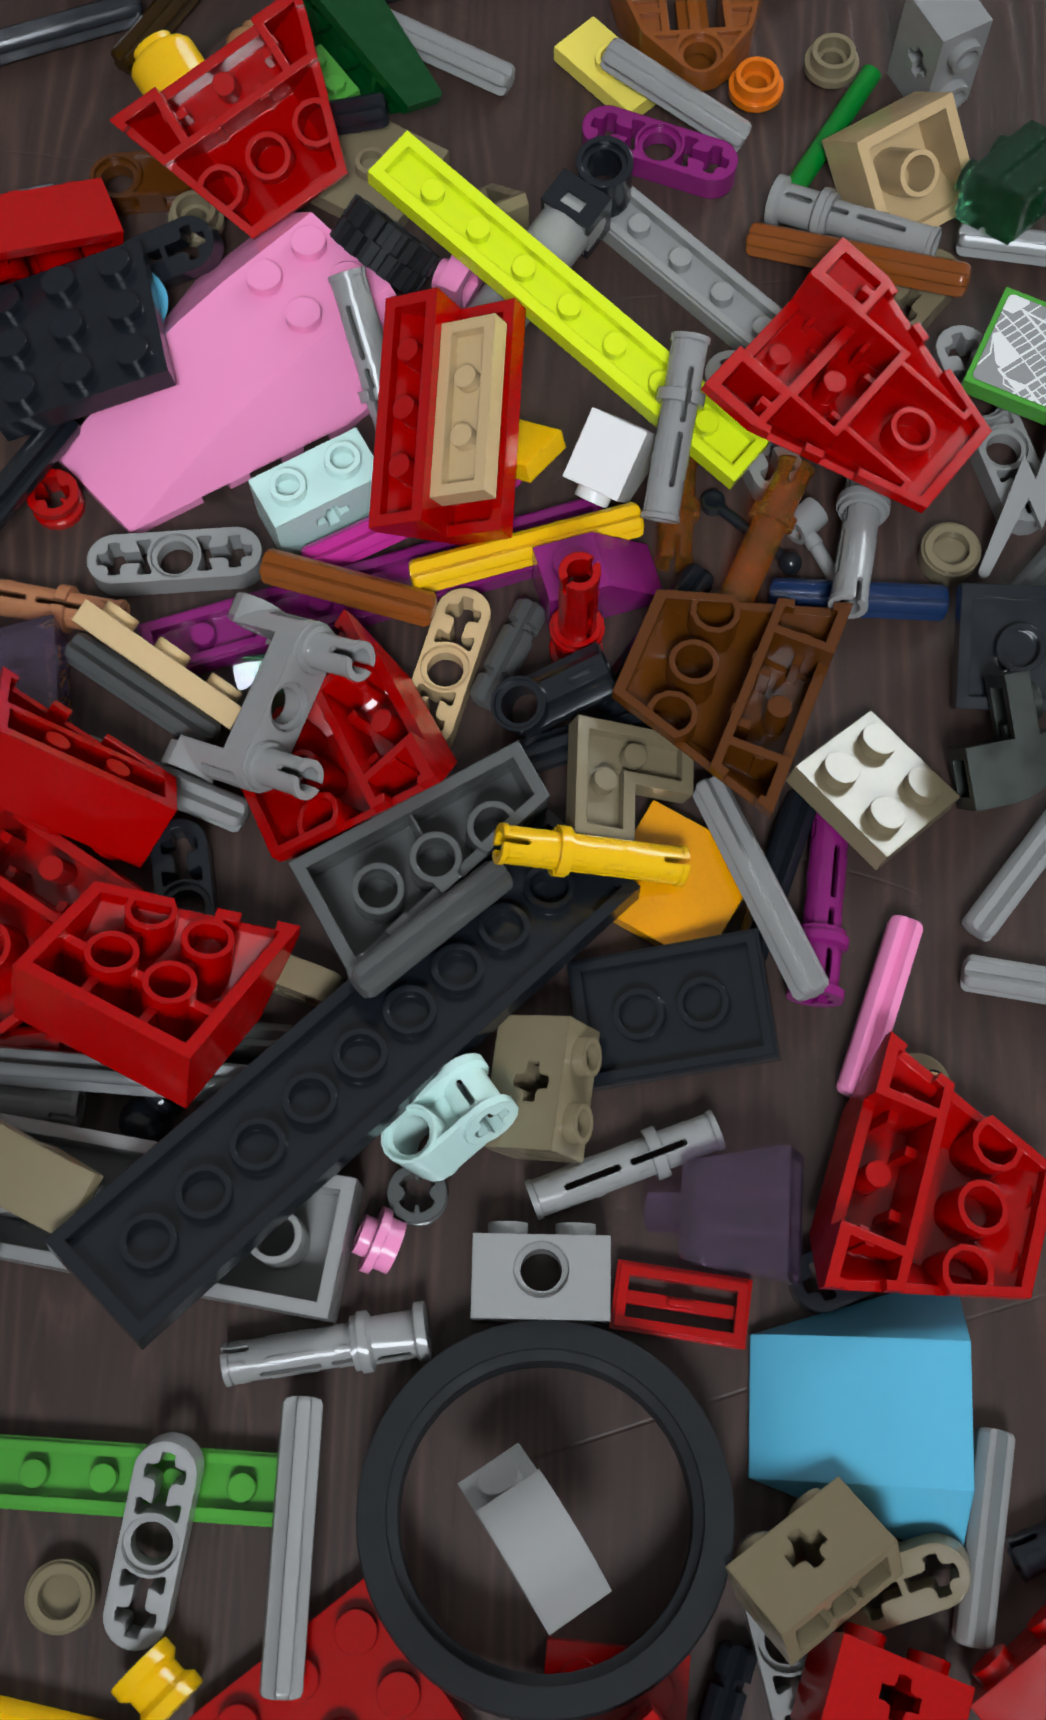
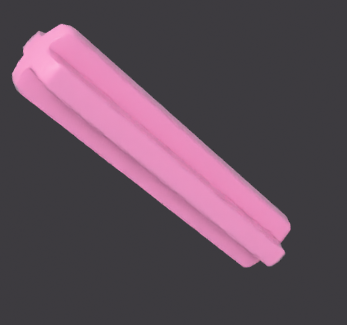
(881, 998)

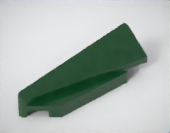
(373, 51)

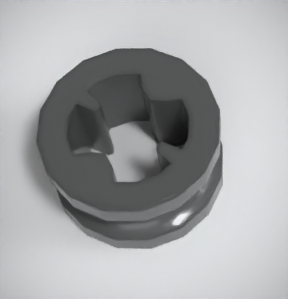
(397, 1196)

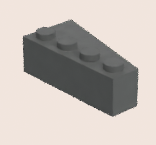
(415, 852)

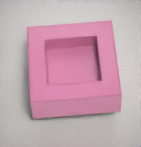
(456, 281)

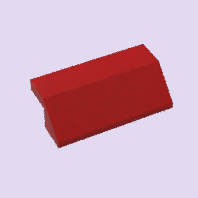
(407, 423)

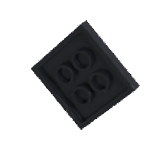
(80, 340)

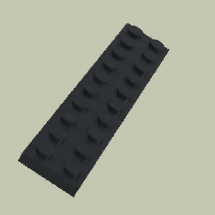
(318, 1101)

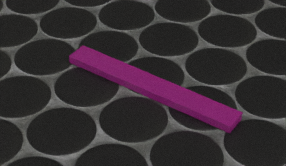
(217, 641)

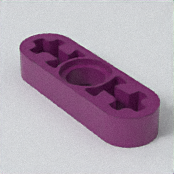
(669, 172)

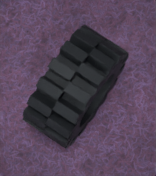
(384, 246)

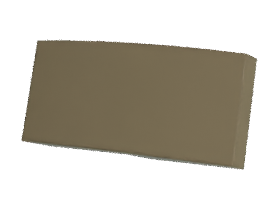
(42, 1180)

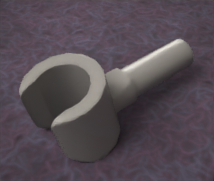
(810, 520)

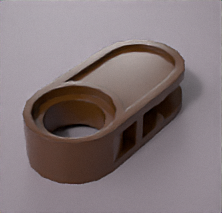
(152, 185)

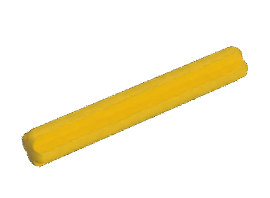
(506, 555)

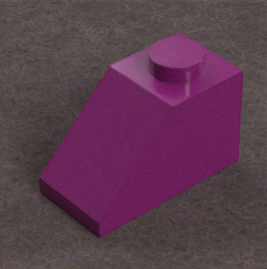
(626, 572)

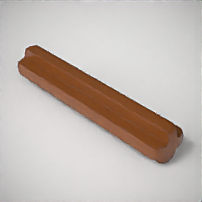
(348, 587)

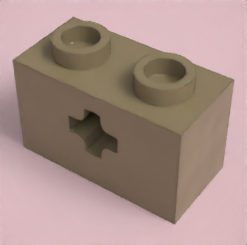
(550, 1075)
(803, 1603)

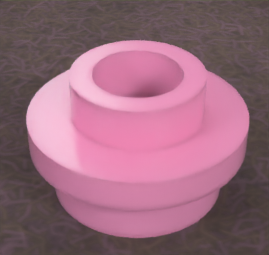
(378, 1241)

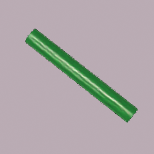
(839, 119)

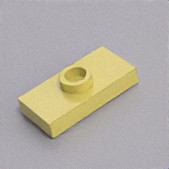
(581, 57)

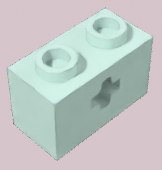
(315, 492)

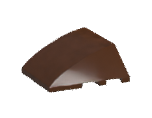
(731, 682)

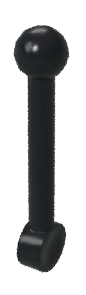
(714, 504)

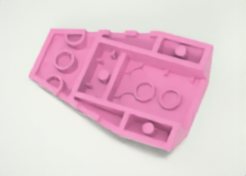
(254, 374)

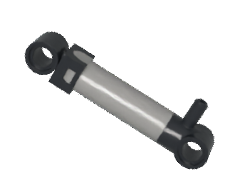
(579, 206)

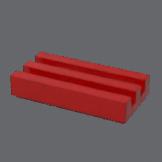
(738, 1314)

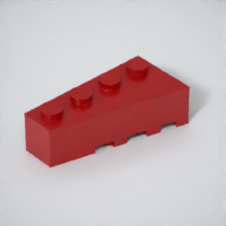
(55, 227)

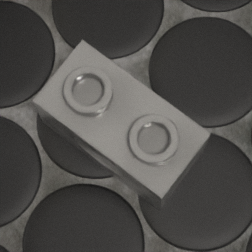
(578, 1297)

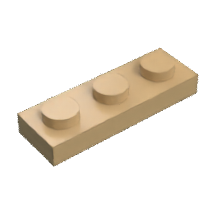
(468, 410)
(161, 661)

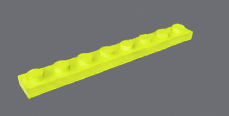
(553, 296)

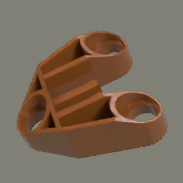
(693, 50)

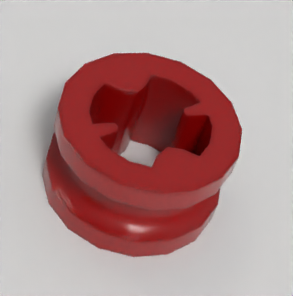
(71, 509)

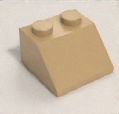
(902, 158)

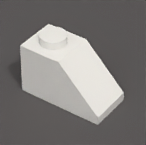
(610, 459)

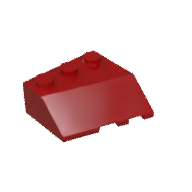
(150, 985)

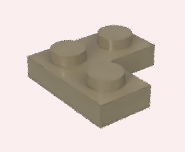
(611, 766)

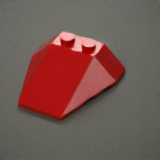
(853, 385)

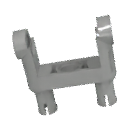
(258, 746)

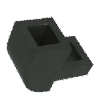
(1014, 761)

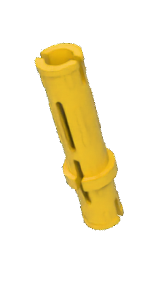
(567, 852)

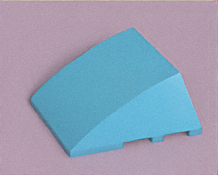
(873, 1400)

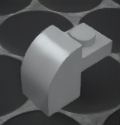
(535, 1538)

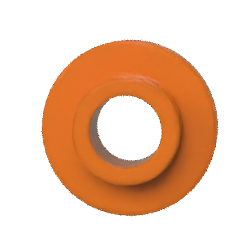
(756, 85)

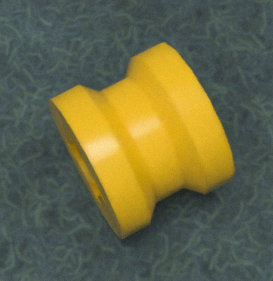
(157, 1683)

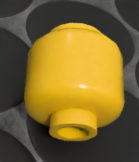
(163, 60)

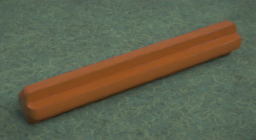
(903, 267)

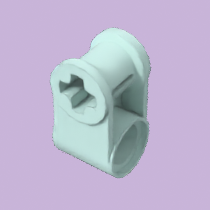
(453, 1118)

